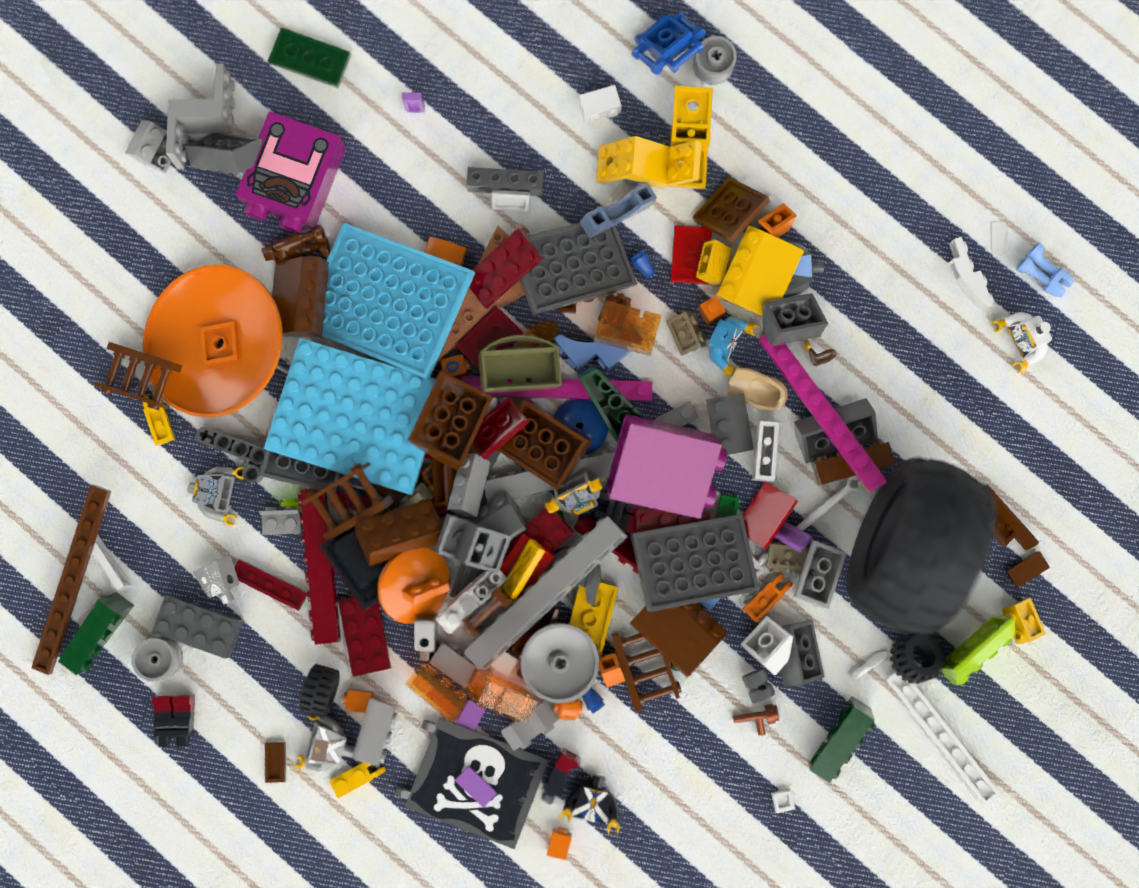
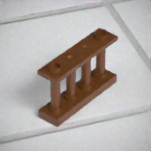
(150, 363)
(363, 511)
(500, 598)
(633, 680)

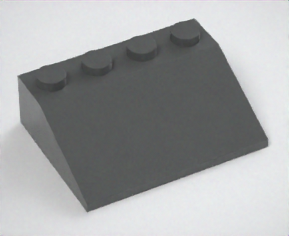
(296, 471)

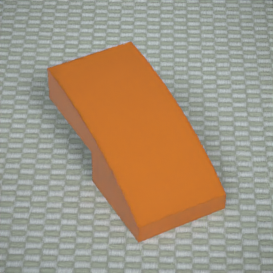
(446, 250)

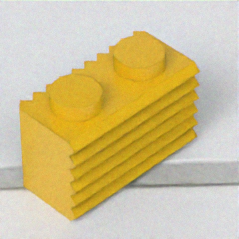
(713, 262)

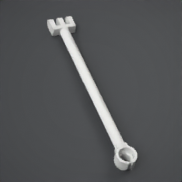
(813, 517)

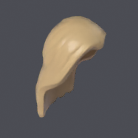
(759, 390)

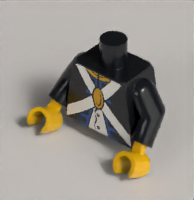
(592, 804)

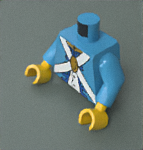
(725, 339)

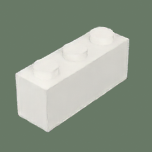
(765, 451)

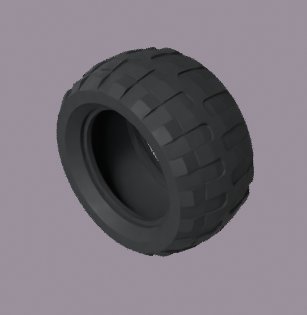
(921, 546)

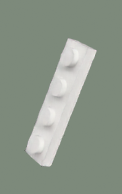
(109, 565)

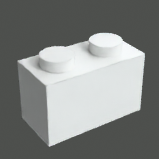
(600, 104)

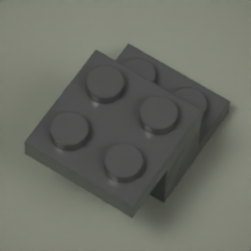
(472, 543)

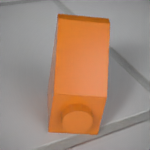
(778, 220)

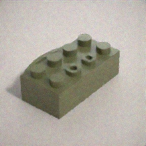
(518, 364)

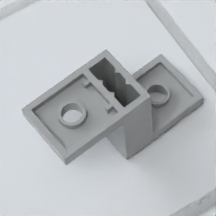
(200, 116)

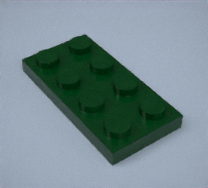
(309, 57)

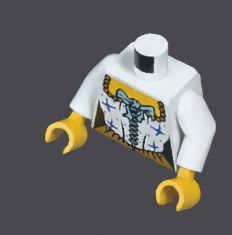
(1029, 336)

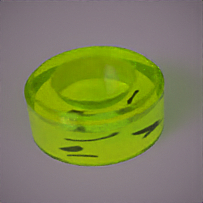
(289, 502)

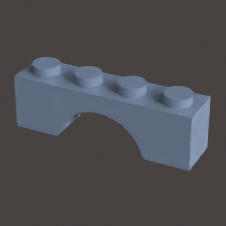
(609, 216)

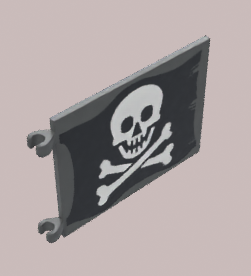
(509, 772)

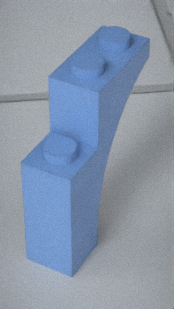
(582, 353)

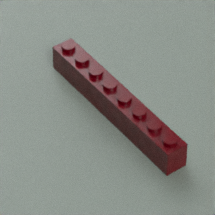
(320, 574)

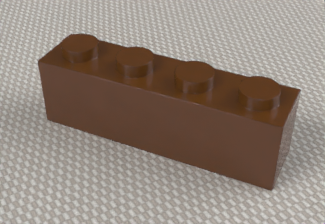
(837, 468)

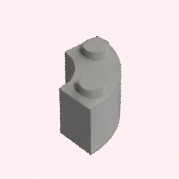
(520, 733)

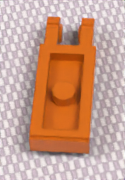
(766, 598)

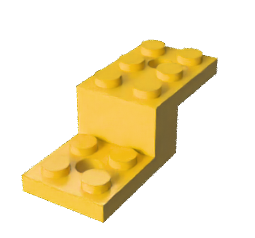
(692, 125)

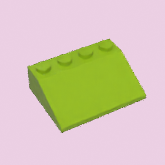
(978, 648)

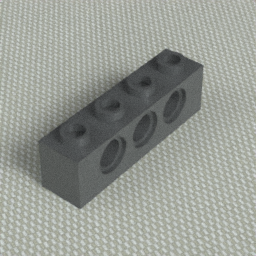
(488, 179)

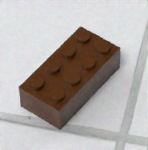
(398, 531)

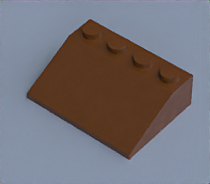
(301, 295)
(450, 420)
(546, 445)
(680, 634)

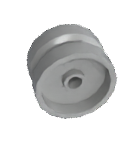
(716, 61)
(156, 649)

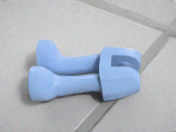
(1057, 275)

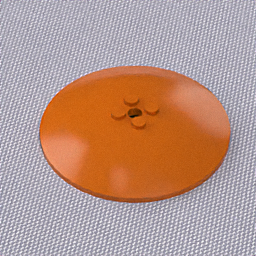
(190, 321)

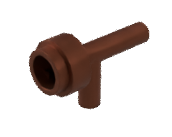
(770, 714)

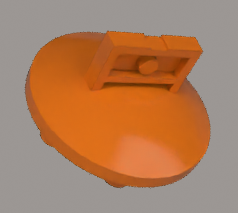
(414, 585)

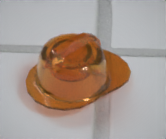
(546, 330)

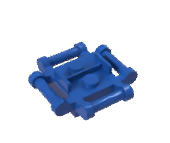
(666, 41)

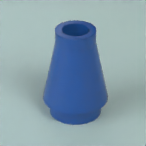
(642, 264)
(593, 700)

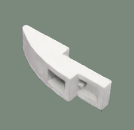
(970, 282)
(469, 598)

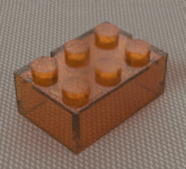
(626, 329)
(438, 691)
(500, 696)

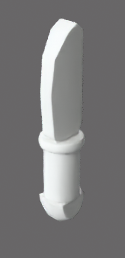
(872, 662)

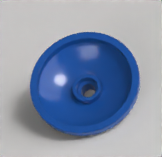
(585, 412)

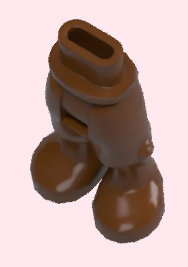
(296, 245)

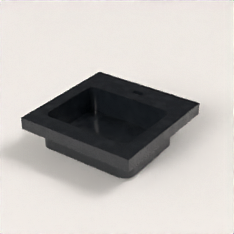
(352, 567)

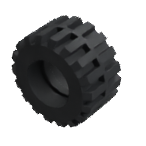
(930, 654)
(319, 690)

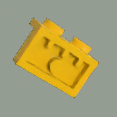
(1027, 622)

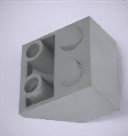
(150, 146)

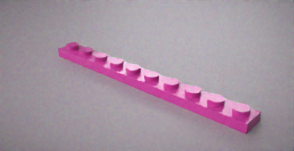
(572, 390)
(824, 415)

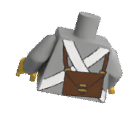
(325, 746)

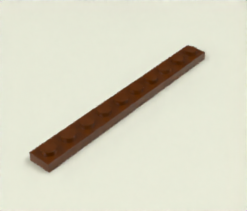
(71, 579)

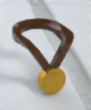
(807, 347)
(427, 482)

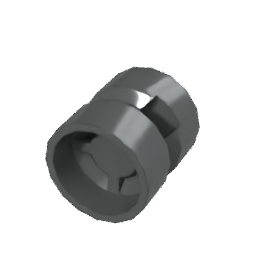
(757, 678)

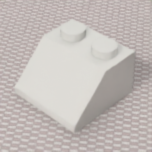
(769, 645)

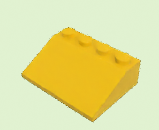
(759, 271)

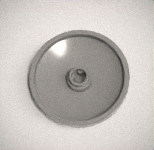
(559, 663)

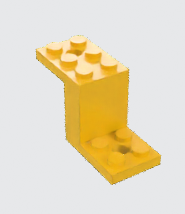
(648, 162)

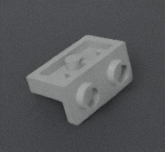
(281, 521)

